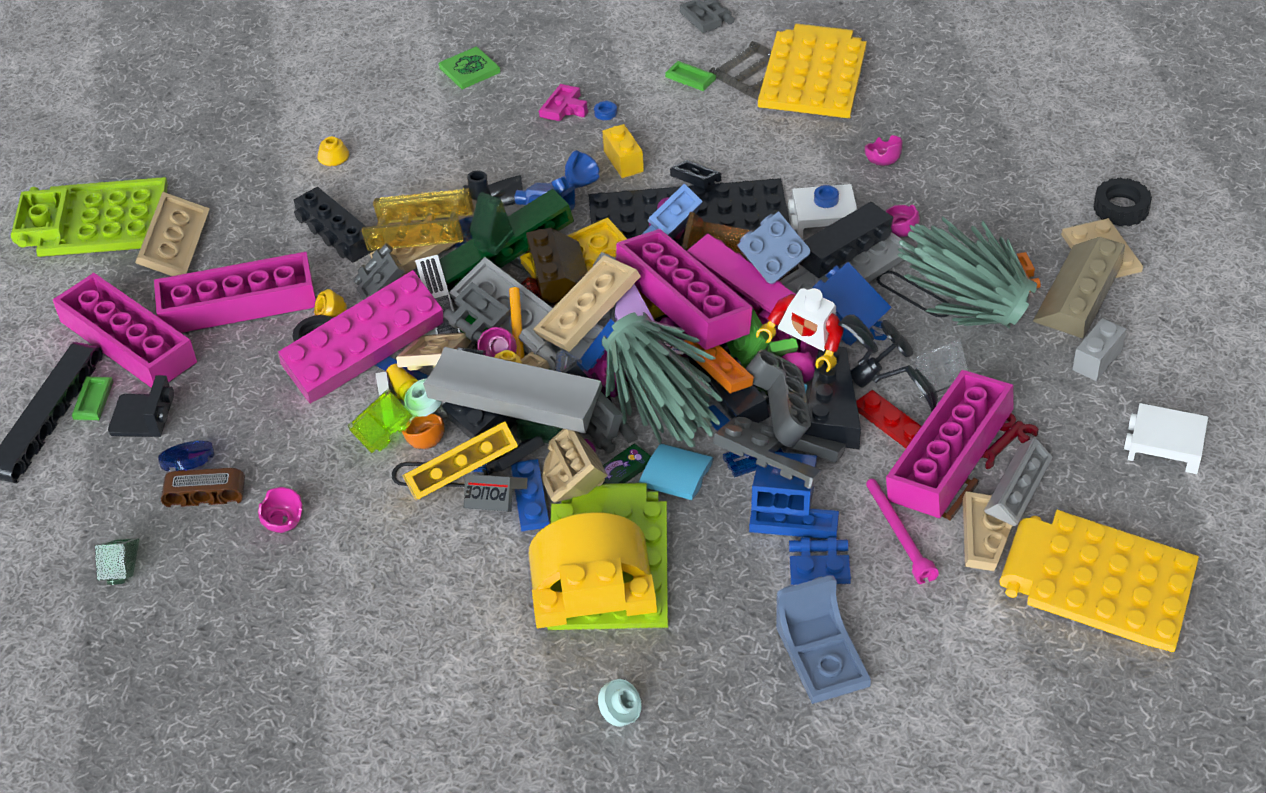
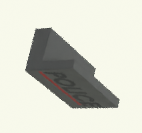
(491, 492)

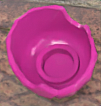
(883, 152)
(902, 219)
(496, 340)
(804, 362)
(280, 503)

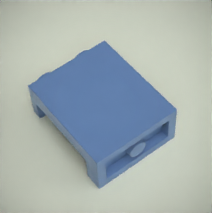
(674, 213)

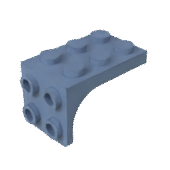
(773, 248)
(818, 640)

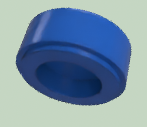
(605, 110)
(826, 196)

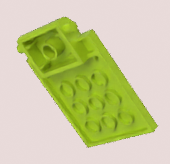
(87, 216)
(650, 514)

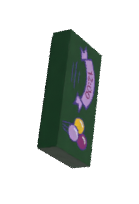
(626, 465)

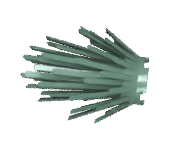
(981, 274)
(666, 377)

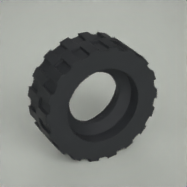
(1127, 189)

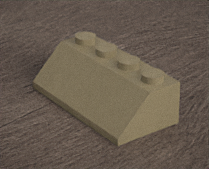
(1081, 286)

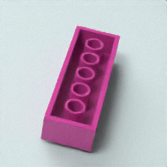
(746, 282)
(685, 289)
(235, 293)
(124, 330)
(361, 337)
(950, 443)

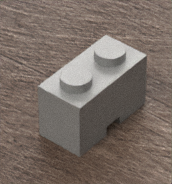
(1099, 349)

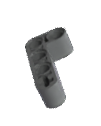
(785, 394)

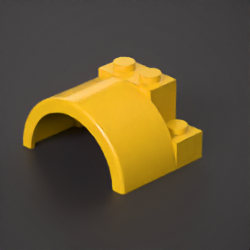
(589, 559)

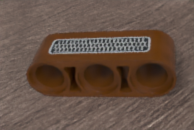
(203, 486)

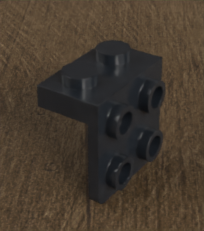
(143, 413)

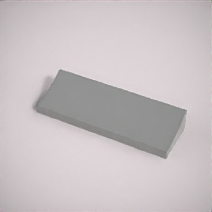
(513, 389)

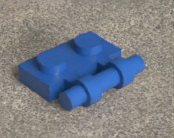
(807, 567)

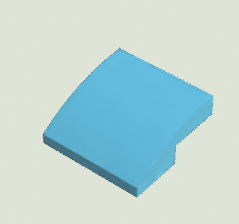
(676, 471)

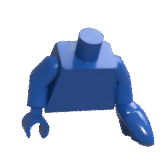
(579, 172)

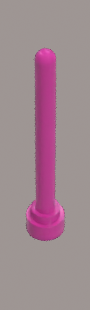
(921, 566)

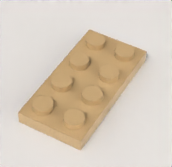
(172, 235)
(586, 303)

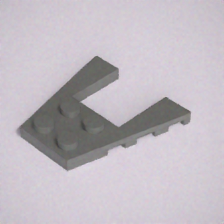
(758, 440)

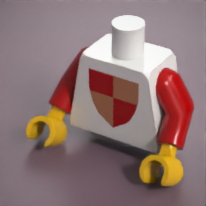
(808, 319)

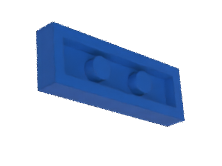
(530, 501)
(817, 525)

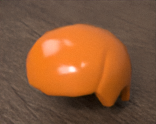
(425, 431)

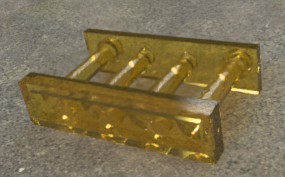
(418, 207)

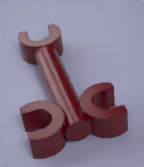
(1011, 431)

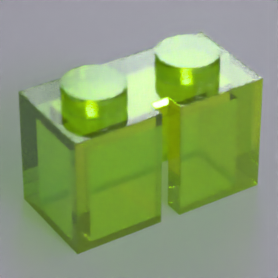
(379, 421)

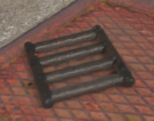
(737, 81)

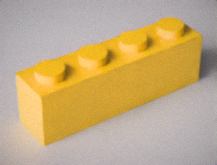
(460, 460)

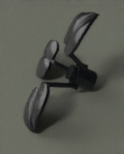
(502, 189)
(869, 369)

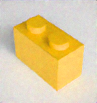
(623, 151)

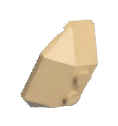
(571, 467)

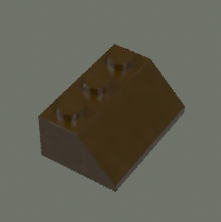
(556, 263)

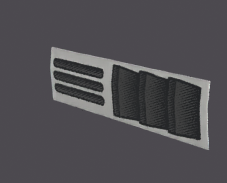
(433, 278)

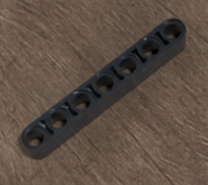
(46, 408)

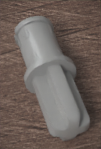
(538, 346)

